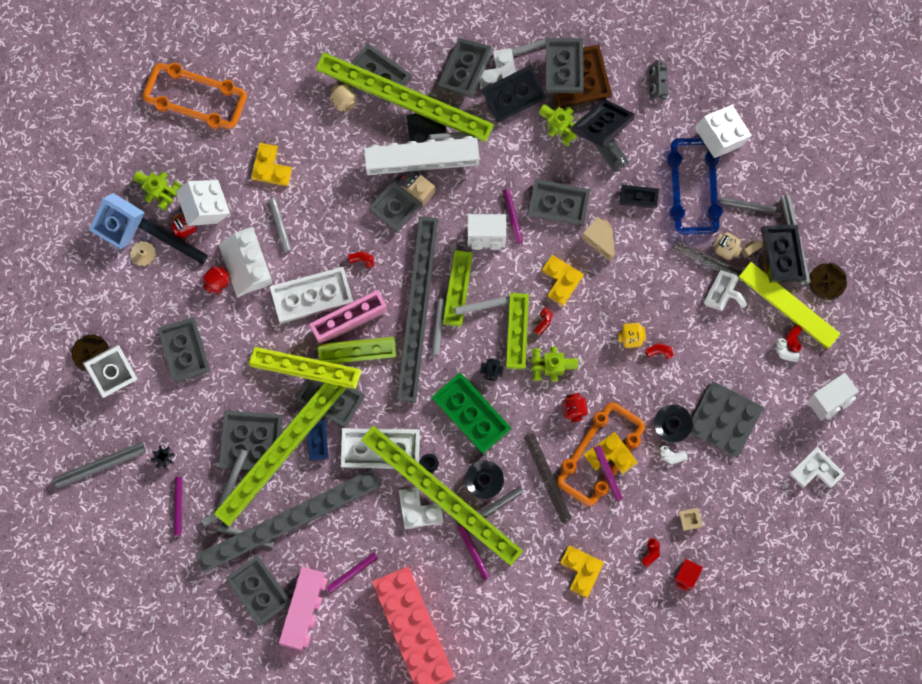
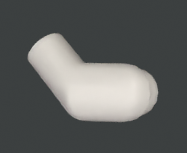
(783, 351)
(671, 457)

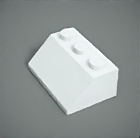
(245, 262)

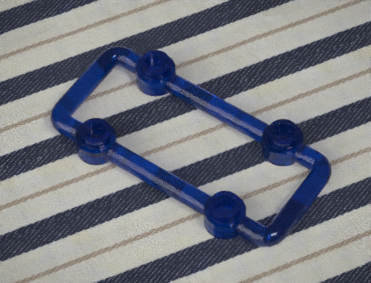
(677, 211)

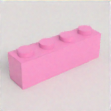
(348, 317)
(302, 609)

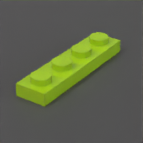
(458, 287)
(517, 331)
(357, 350)

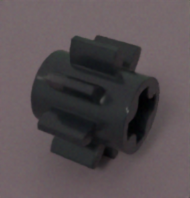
(491, 369)
(168, 459)

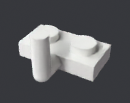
(722, 290)

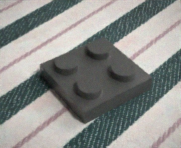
(395, 207)

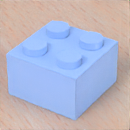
(116, 221)

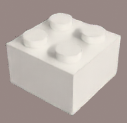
(723, 131)
(202, 202)
(486, 231)
(110, 371)
(833, 396)

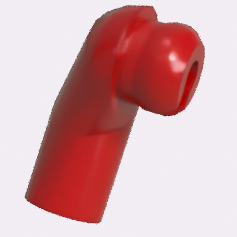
(362, 256)
(545, 322)
(791, 338)
(660, 348)
(653, 552)

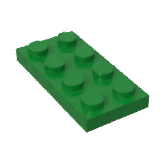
(471, 413)

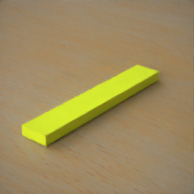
(789, 305)
(305, 367)

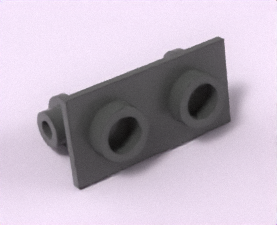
(658, 73)
(613, 155)

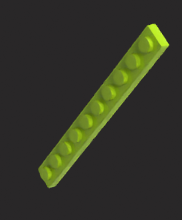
(404, 97)
(278, 453)
(441, 495)

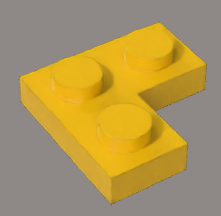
(266, 169)
(566, 278)
(613, 450)
(587, 568)

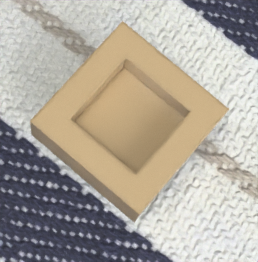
(751, 247)
(690, 519)

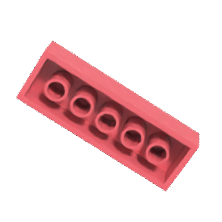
(412, 628)

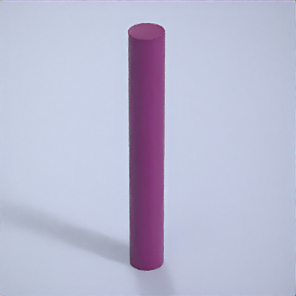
(512, 215)
(608, 473)
(178, 506)
(473, 552)
(352, 572)

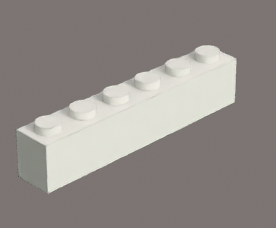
(421, 156)

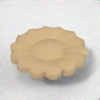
(143, 253)

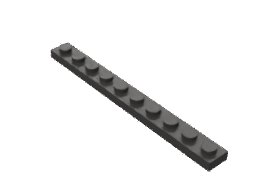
(417, 309)
(287, 521)

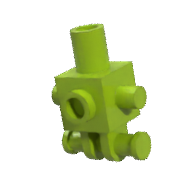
(559, 123)
(156, 188)
(553, 362)

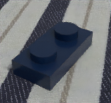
(318, 442)

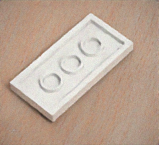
(311, 295)
(358, 455)

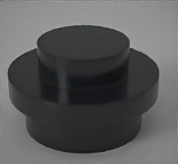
(429, 462)

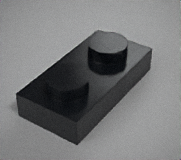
(639, 196)

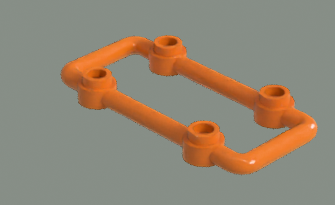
(175, 72)
(569, 465)

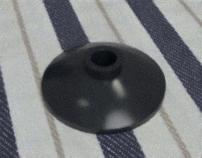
(675, 414)
(487, 470)

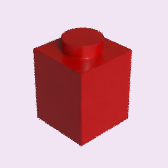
(687, 575)

